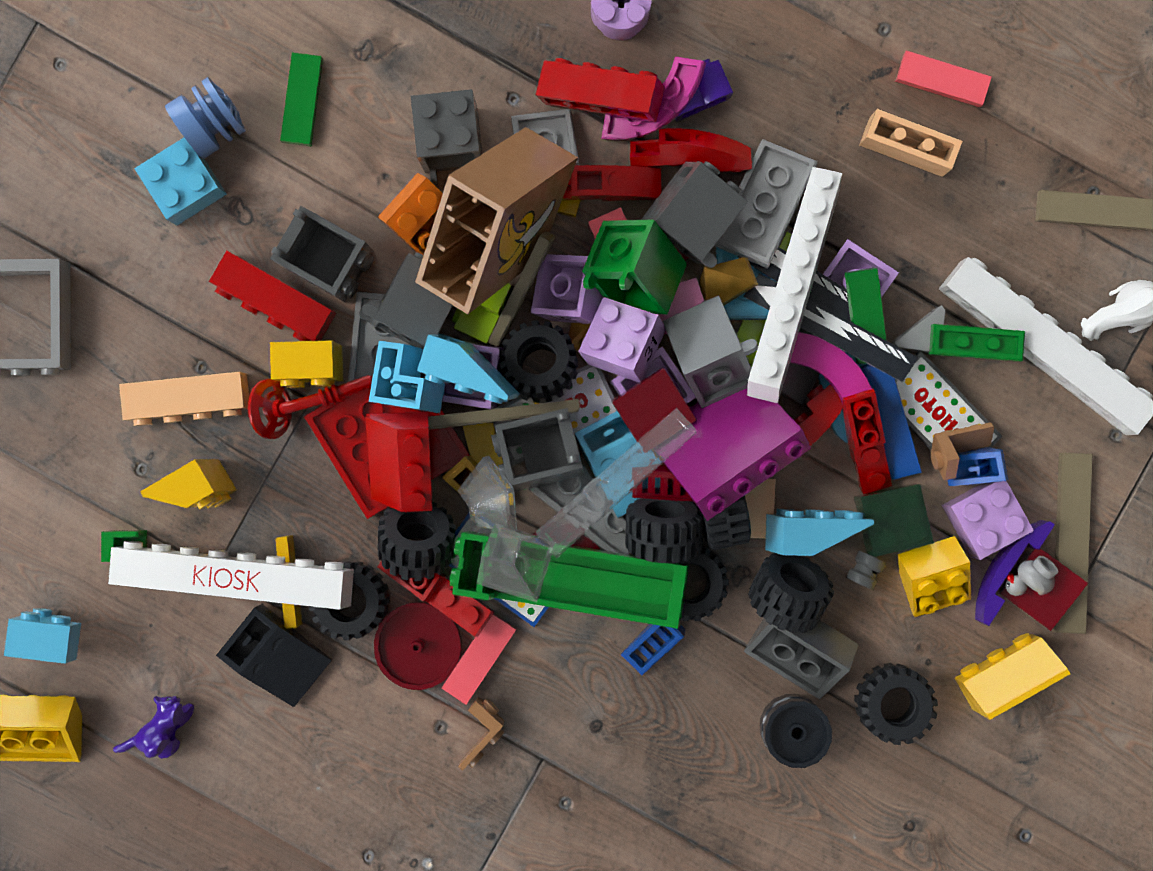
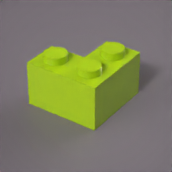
(483, 319)

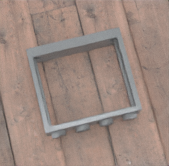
(60, 314)

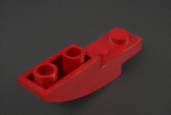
(690, 145)
(613, 183)
(825, 408)
(866, 440)
(463, 610)

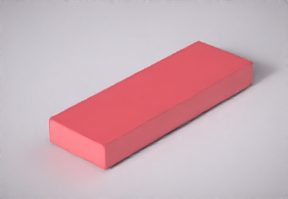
(943, 79)
(478, 659)

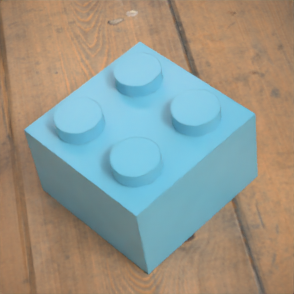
(180, 182)

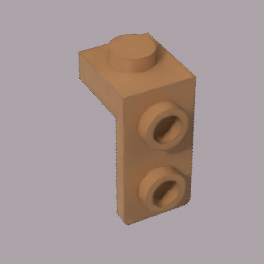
(950, 442)
(487, 714)

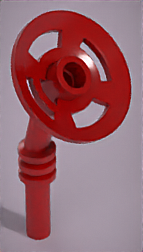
(283, 408)

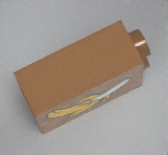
(494, 218)

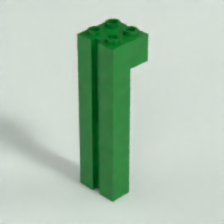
(588, 583)

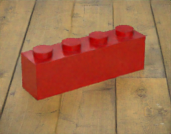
(600, 90)
(272, 297)

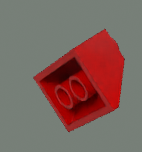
(400, 460)

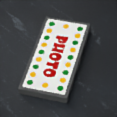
(935, 403)

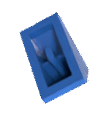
(980, 466)

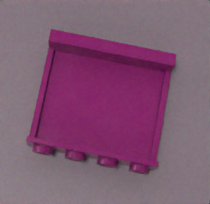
(735, 450)

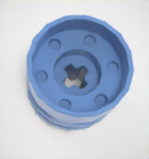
(205, 118)

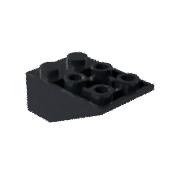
(274, 656)

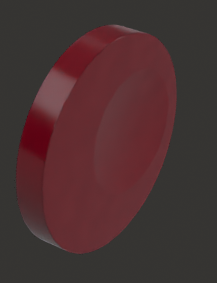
(417, 646)

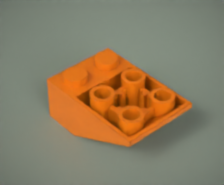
(413, 212)

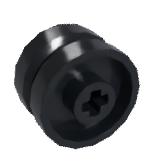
(808, 743)

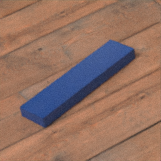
(899, 444)

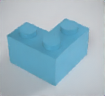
(399, 382)
(42, 637)

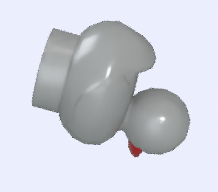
(1036, 574)

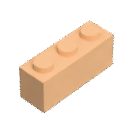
(910, 143)

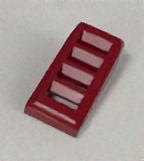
(673, 493)

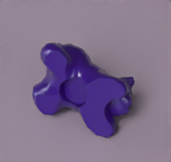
(158, 735)

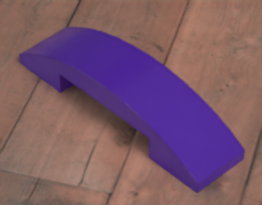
(987, 601)

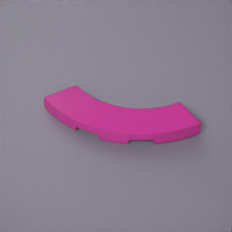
(678, 91)
(831, 363)

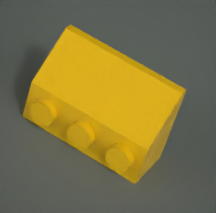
(196, 484)
(1010, 675)
(40, 728)

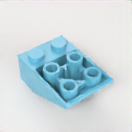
(461, 363)
(605, 443)
(808, 534)

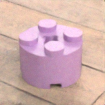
(620, 22)

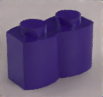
(711, 91)

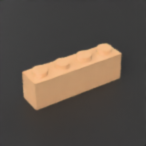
(184, 397)

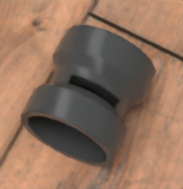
(866, 570)

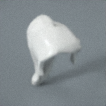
(1131, 308)

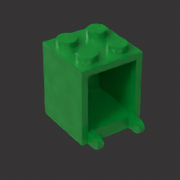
(634, 265)

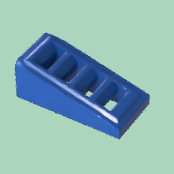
(661, 649)

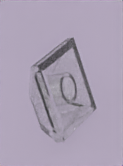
(488, 498)
(515, 562)

